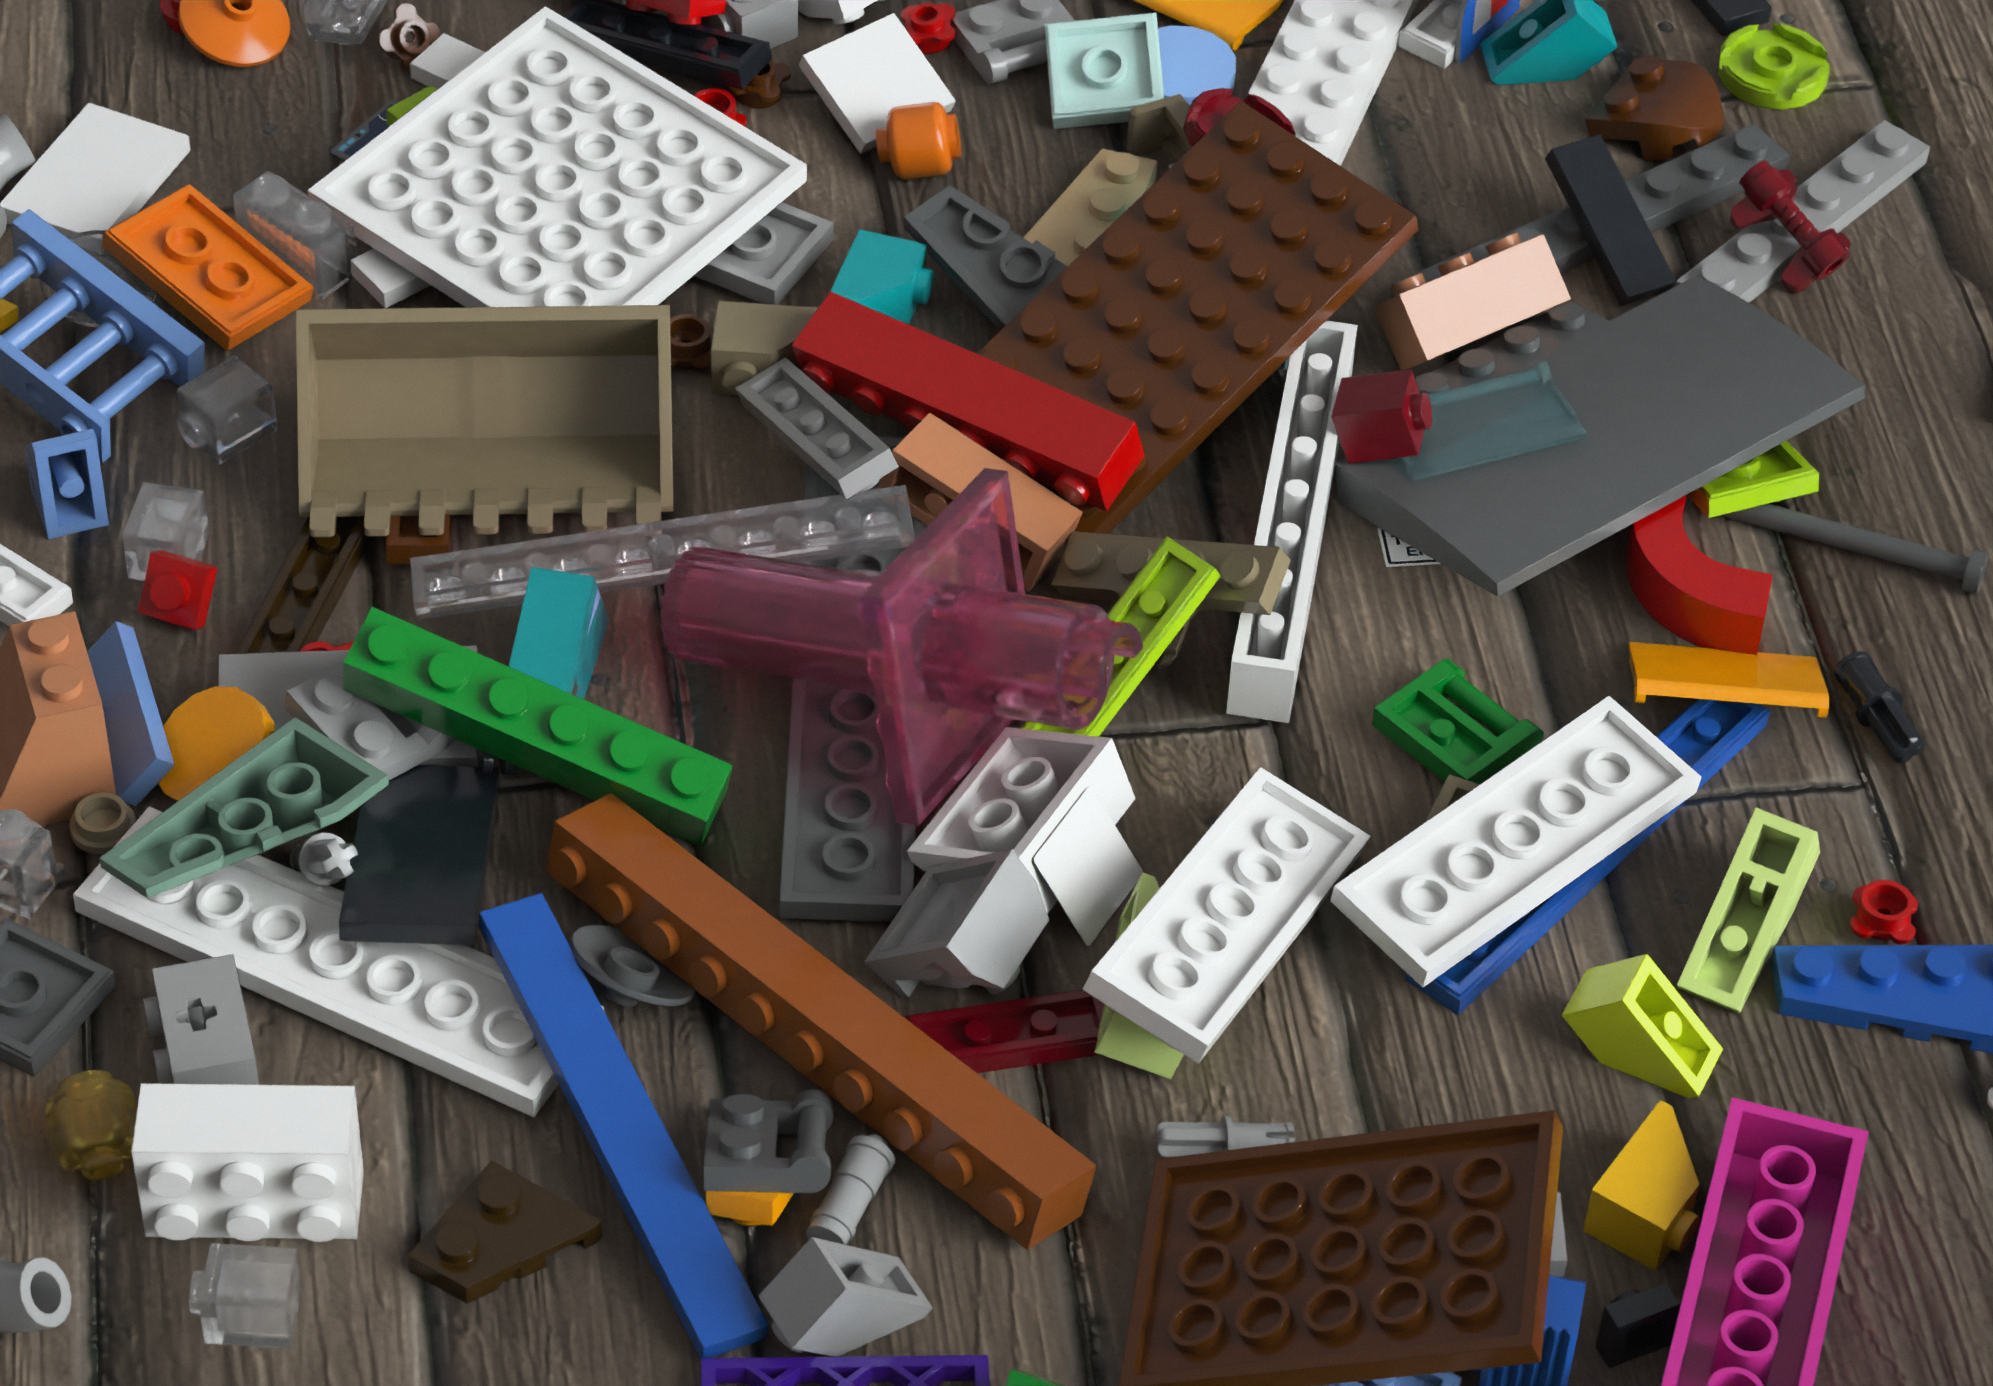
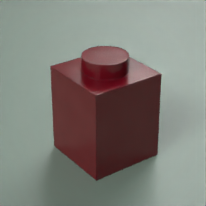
(1381, 416)

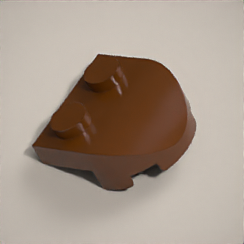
(1659, 107)

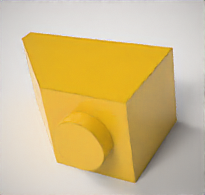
(1647, 1193)

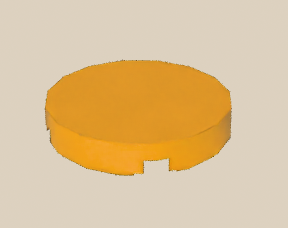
(211, 734)

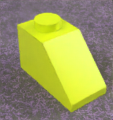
(1642, 1026)

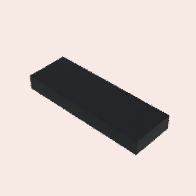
(1610, 220)

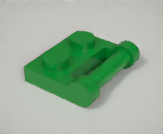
(1447, 738)

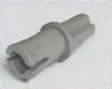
(323, 858)
(1203, 1137)

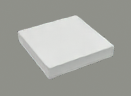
(869, 75)

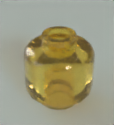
(92, 1123)

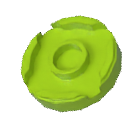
(1773, 66)

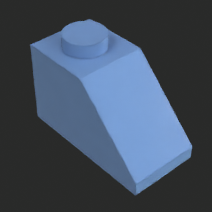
(67, 483)

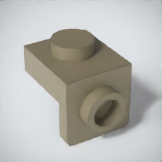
(1159, 127)

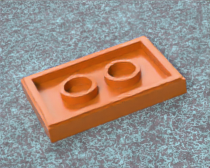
(207, 267)

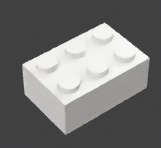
(248, 1161)

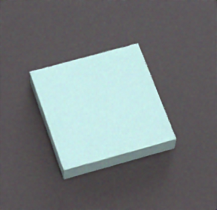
(1102, 68)

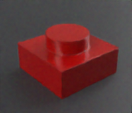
(177, 589)

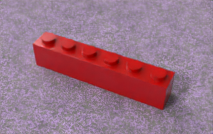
(1025, 422)

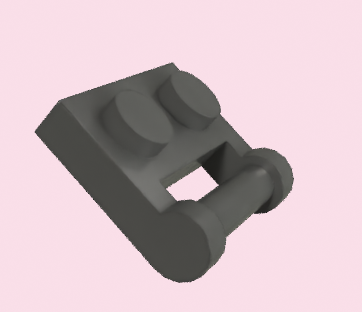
(744, 1144)

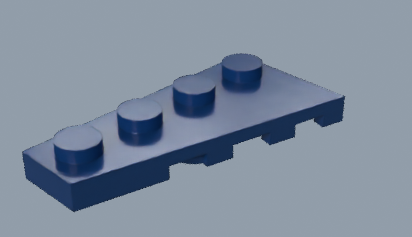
(1900, 986)

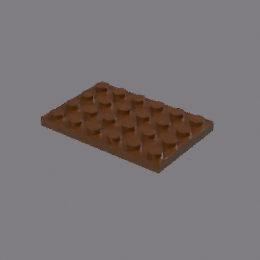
(1348, 1257)

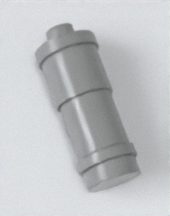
(852, 1189)

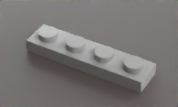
(817, 428)

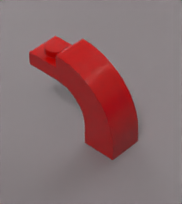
(1691, 592)

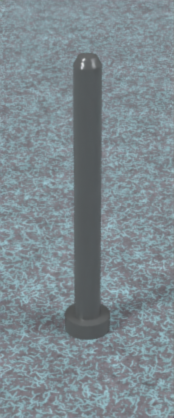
(1869, 543)

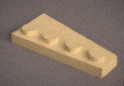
(1093, 203)

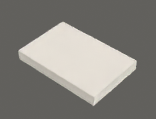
(97, 172)

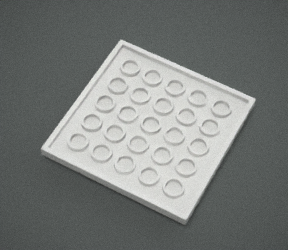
(558, 178)

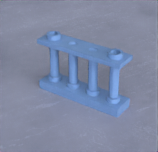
(123, 319)

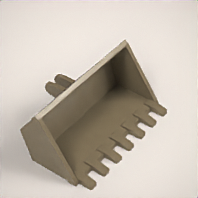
(483, 415)

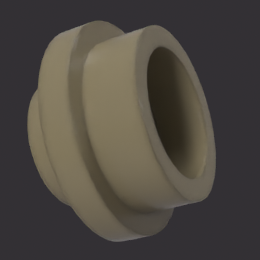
(100, 822)

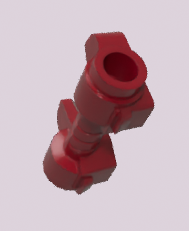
(1772, 197)

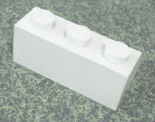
(1021, 797)

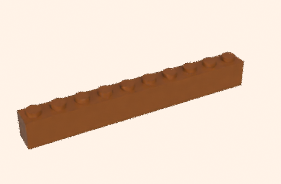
(821, 1021)

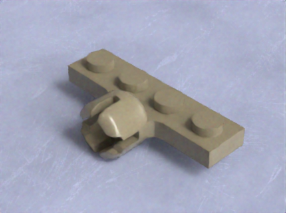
(1106, 564)

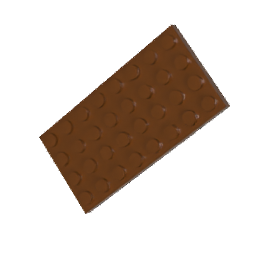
(1203, 290)

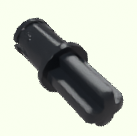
(1878, 706)

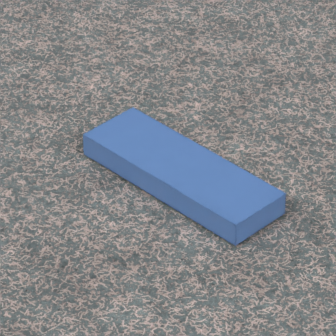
(131, 715)

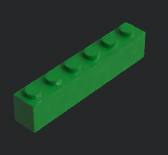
(535, 725)

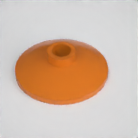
(236, 30)

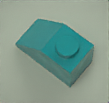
(1549, 42)
(886, 275)

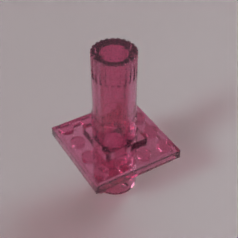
(932, 636)

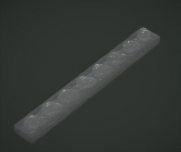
(647, 551)

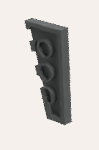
(982, 254)

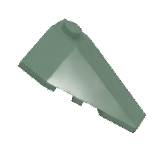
(255, 804)

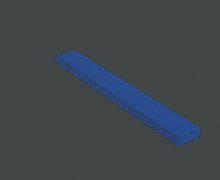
(1705, 739)
(623, 1128)

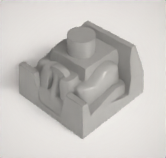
(963, 926)

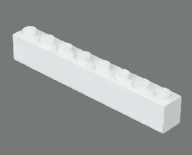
(1294, 519)

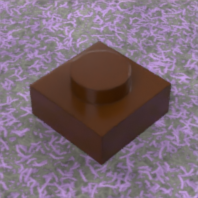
(406, 542)

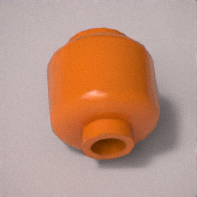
(919, 140)

